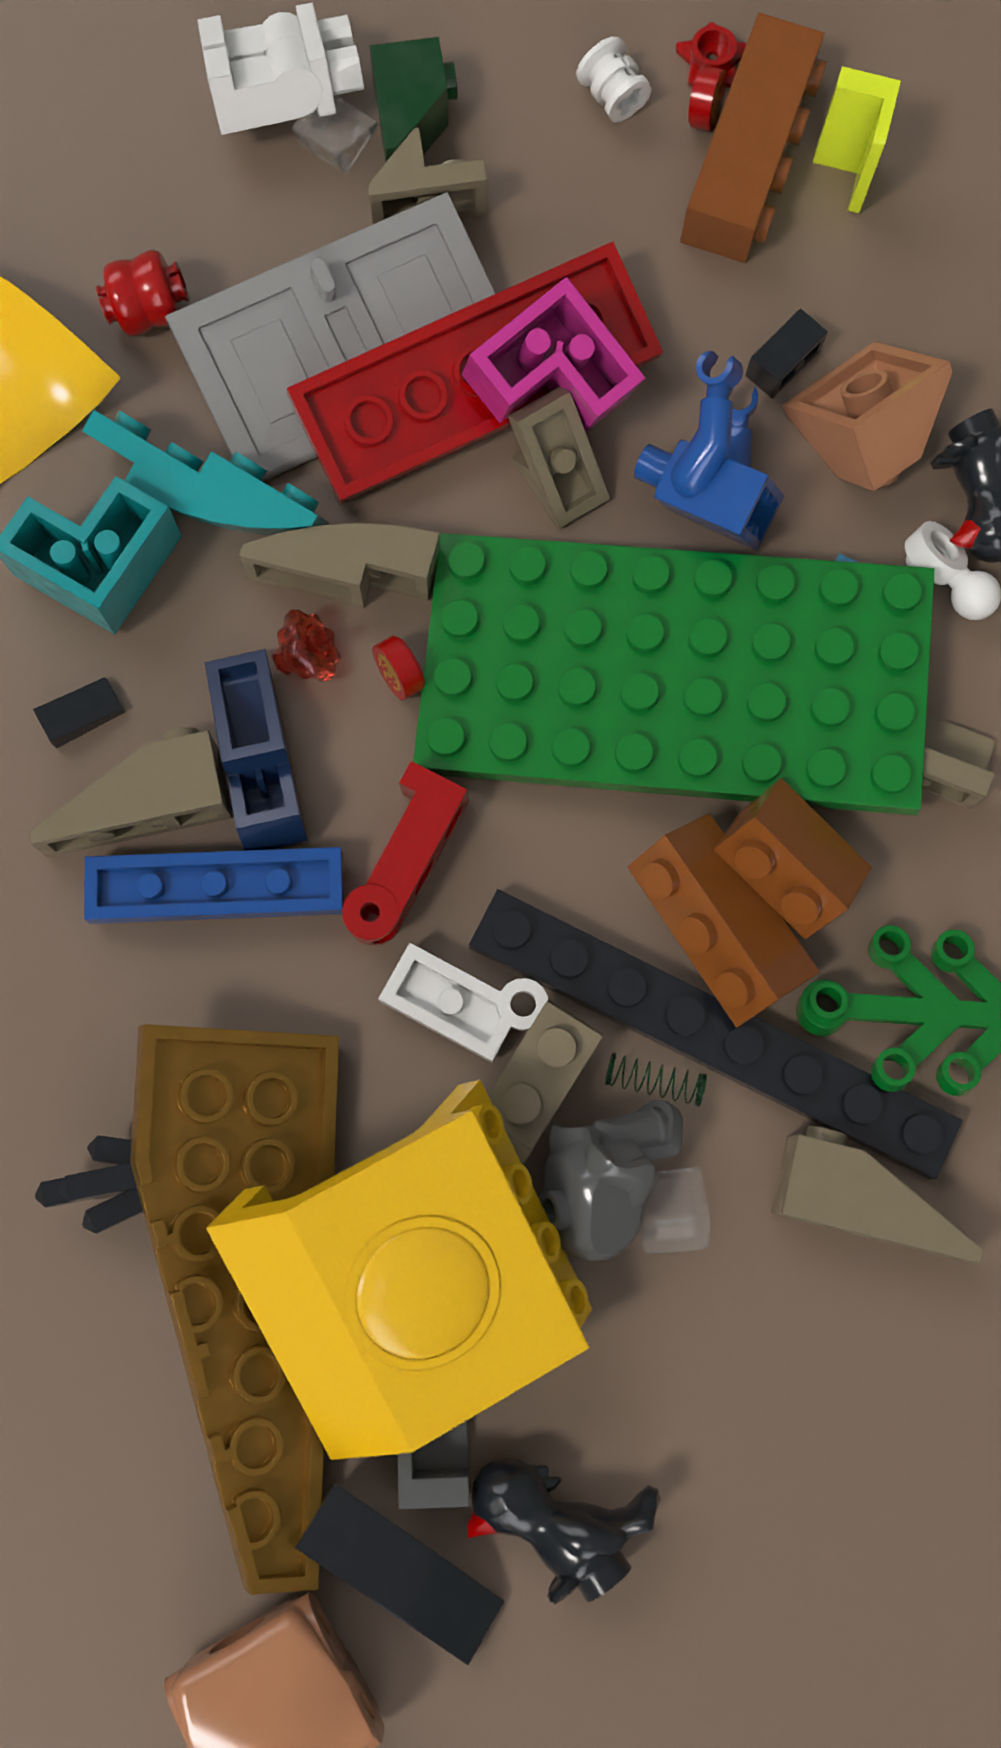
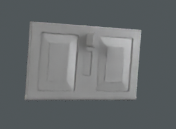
(318, 314)

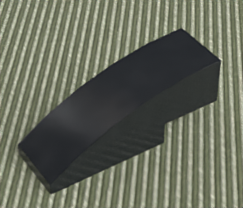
(400, 1573)

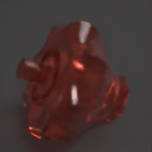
(306, 647)

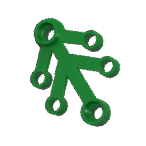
(934, 1009)

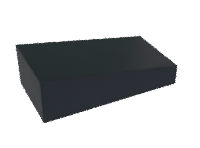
(78, 712)

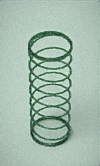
(701, 1082)

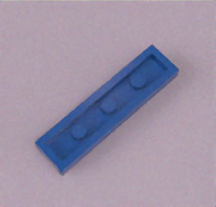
(213, 885)

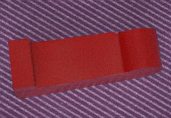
(380, 907)

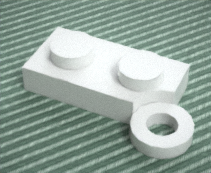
(457, 1002)

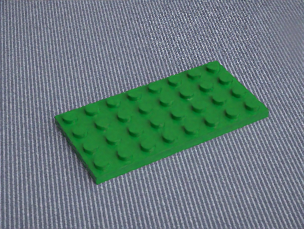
(677, 672)

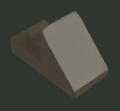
(408, 182)
(557, 457)

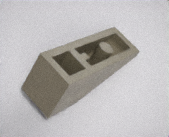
(148, 793)
(855, 1194)

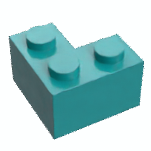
(97, 565)

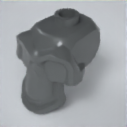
(603, 1176)

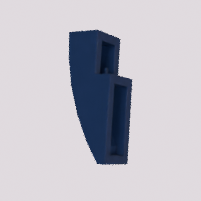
(255, 752)

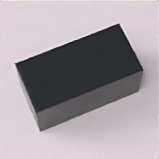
(786, 353)

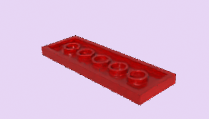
(409, 397)

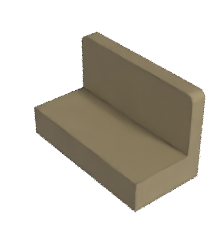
(956, 762)

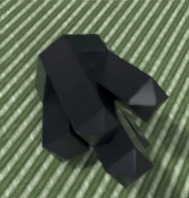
(98, 1184)

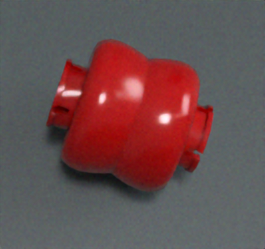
(141, 292)

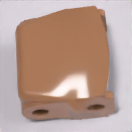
(276, 1687)

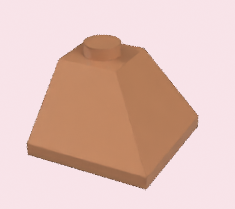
(872, 413)

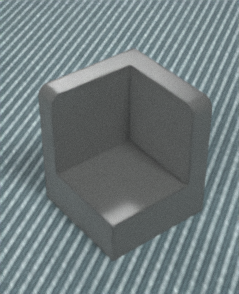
(436, 1473)

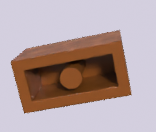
(793, 859)

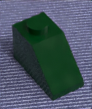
(411, 91)

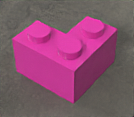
(554, 346)

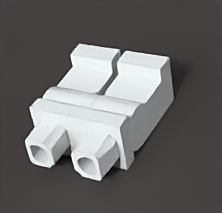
(278, 67)

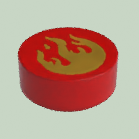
(707, 98)
(398, 667)

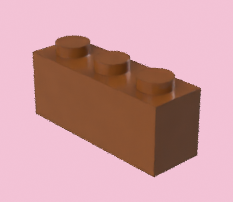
(721, 921)

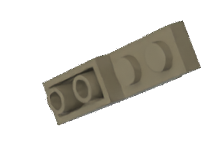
(542, 1074)

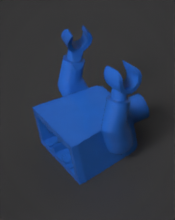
(712, 473)

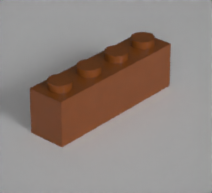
(751, 138)

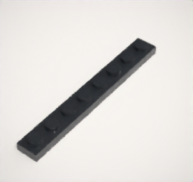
(700, 1030)

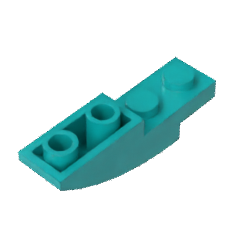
(220, 494)

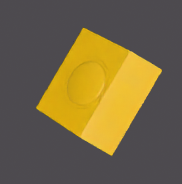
(409, 1283)

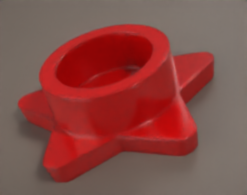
(711, 41)

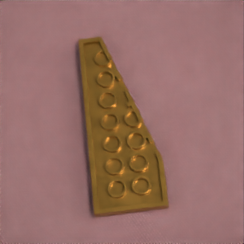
(207, 1123)

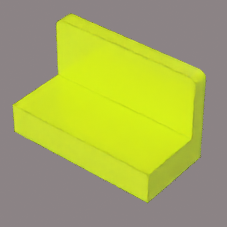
(857, 127)

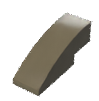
(346, 560)

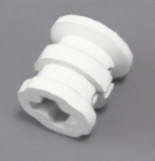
(614, 79)

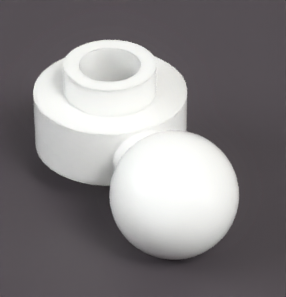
(973, 593)

